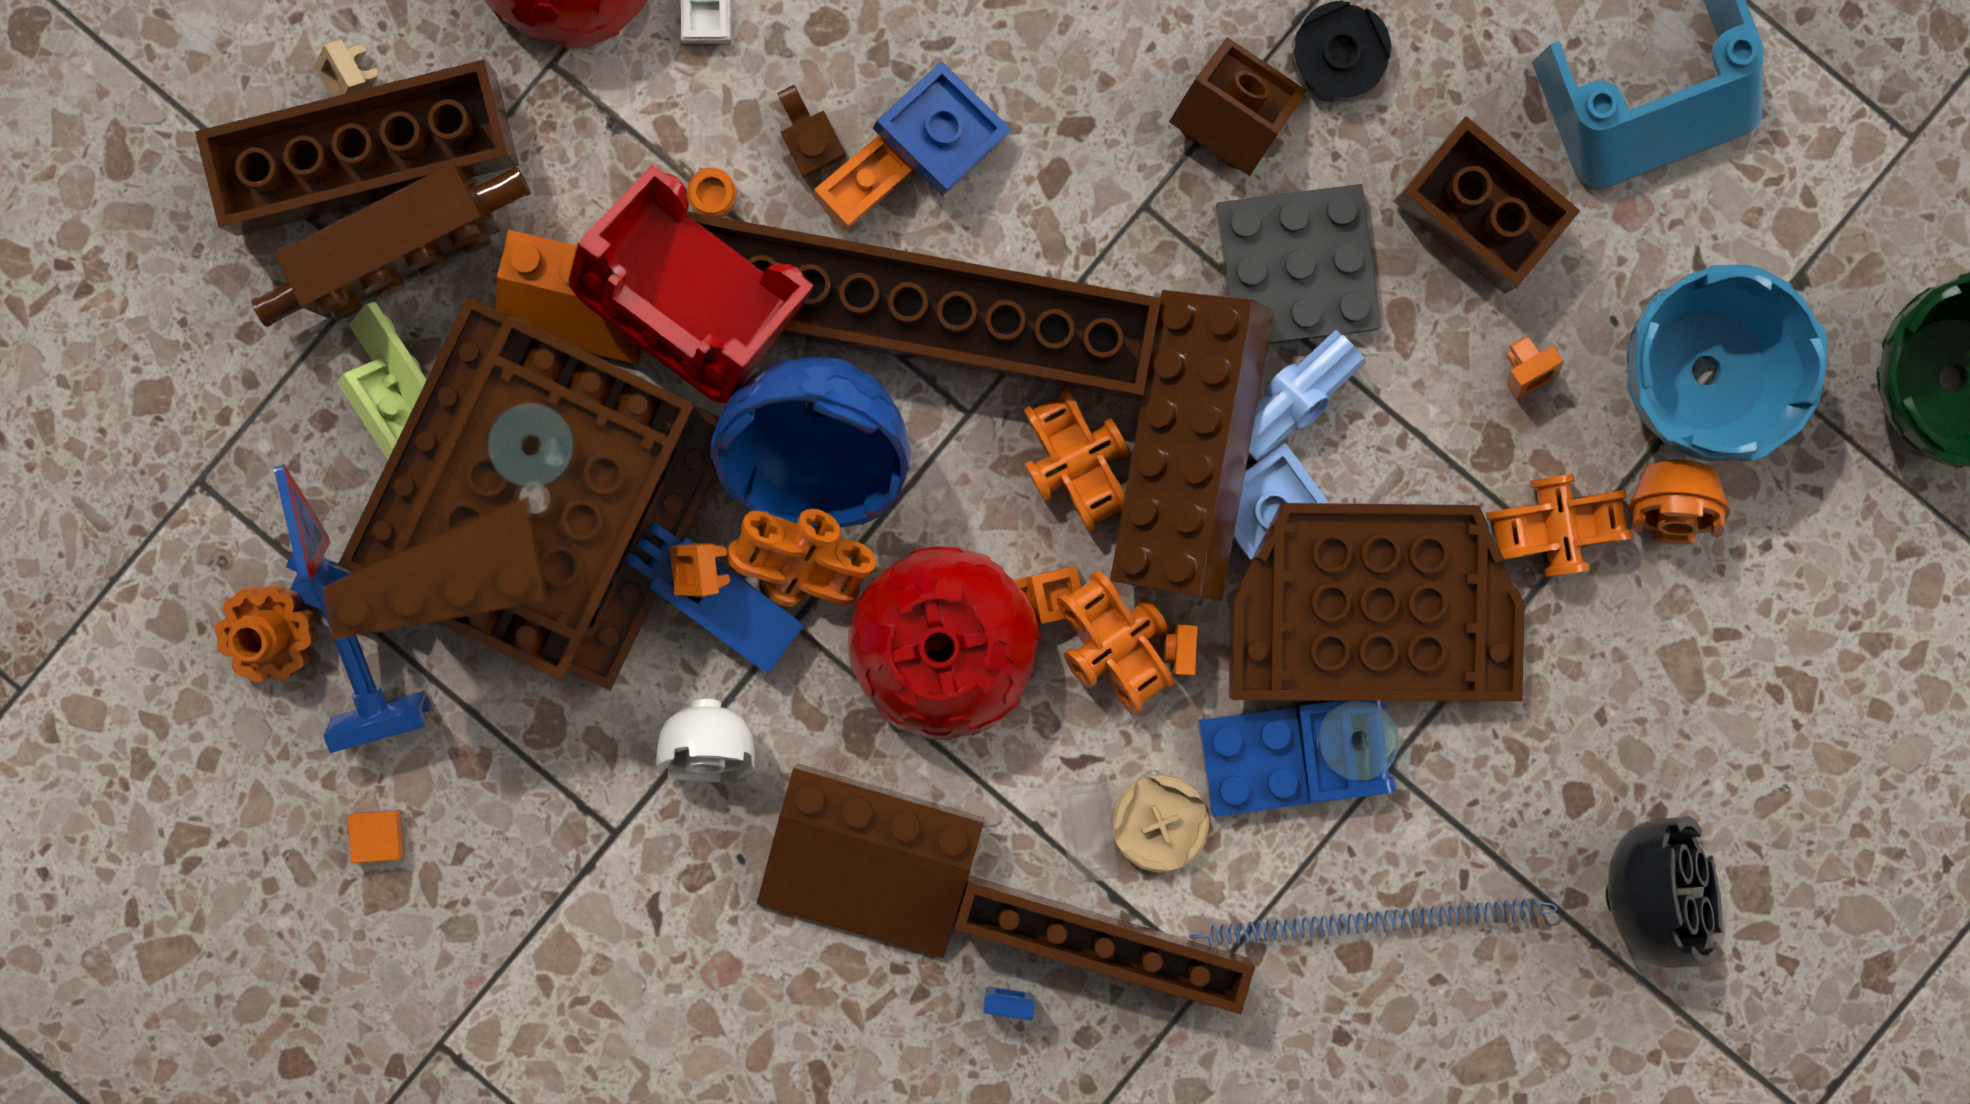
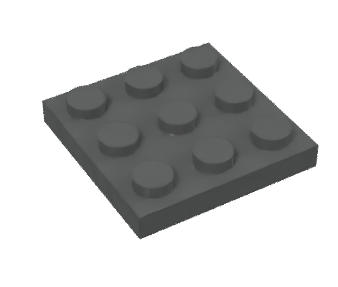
(1303, 260)

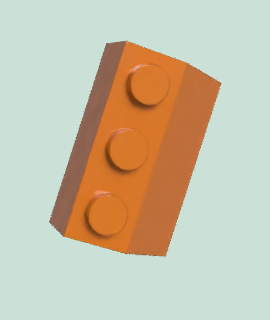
(537, 291)

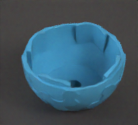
(1764, 356)

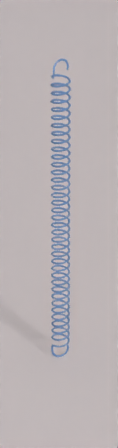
(1356, 922)

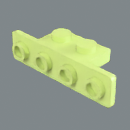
(386, 387)

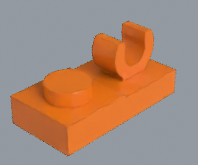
(862, 182)

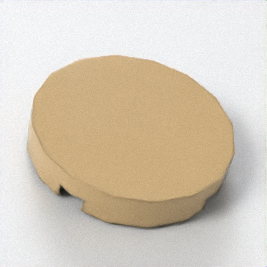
(1160, 823)

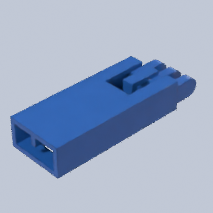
(735, 615)

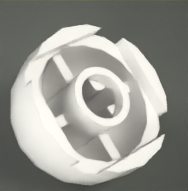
(705, 742)

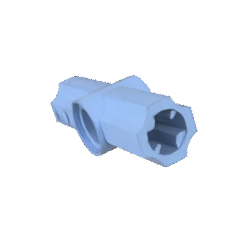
(1302, 392)

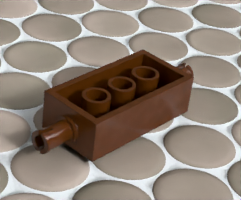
(389, 243)

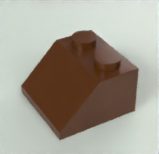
(1237, 106)

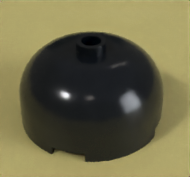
(1644, 898)

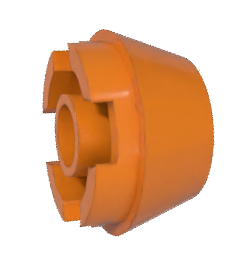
(1679, 502)

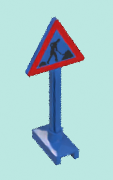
(373, 714)

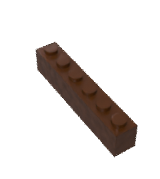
(1104, 944)

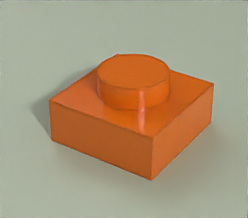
(1181, 649)

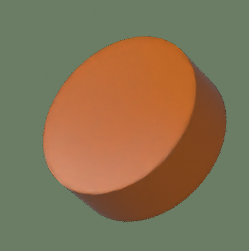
(712, 192)

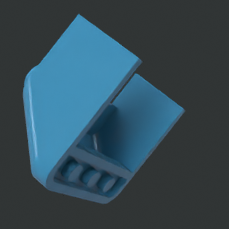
(1618, 144)

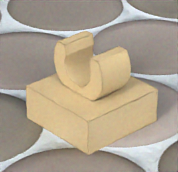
(339, 71)

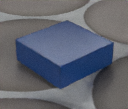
(1008, 1003)

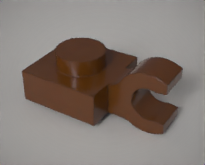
(811, 137)

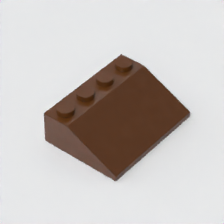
(869, 860)

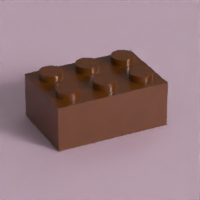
(1486, 205)

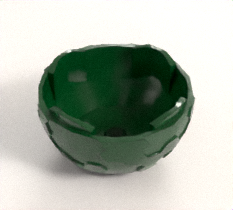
(1917, 346)

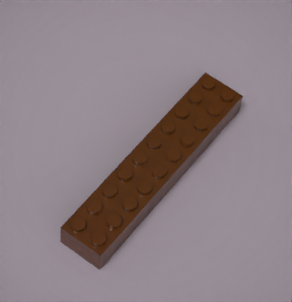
(957, 310)

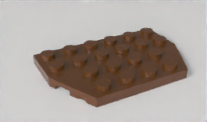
(1377, 608)

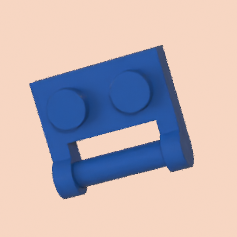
(1321, 781)

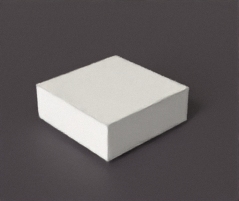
(706, 21)

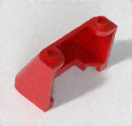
(683, 288)

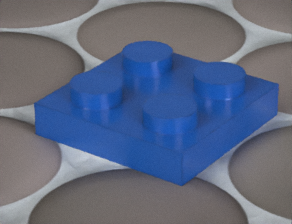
(941, 128)
(1253, 761)

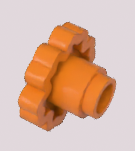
(266, 632)

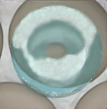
(506, 447)
(1380, 745)

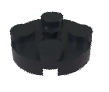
(1353, 26)

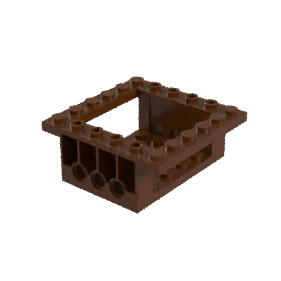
(620, 447)

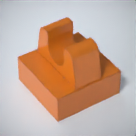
(1531, 367)
(695, 569)

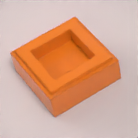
(375, 836)

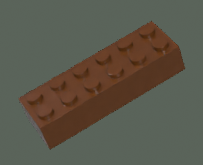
(355, 147)
(1192, 444)

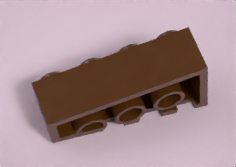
(457, 574)

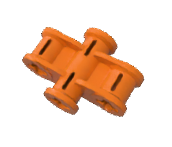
(1068, 444)
(1560, 525)
(800, 557)
(1115, 642)

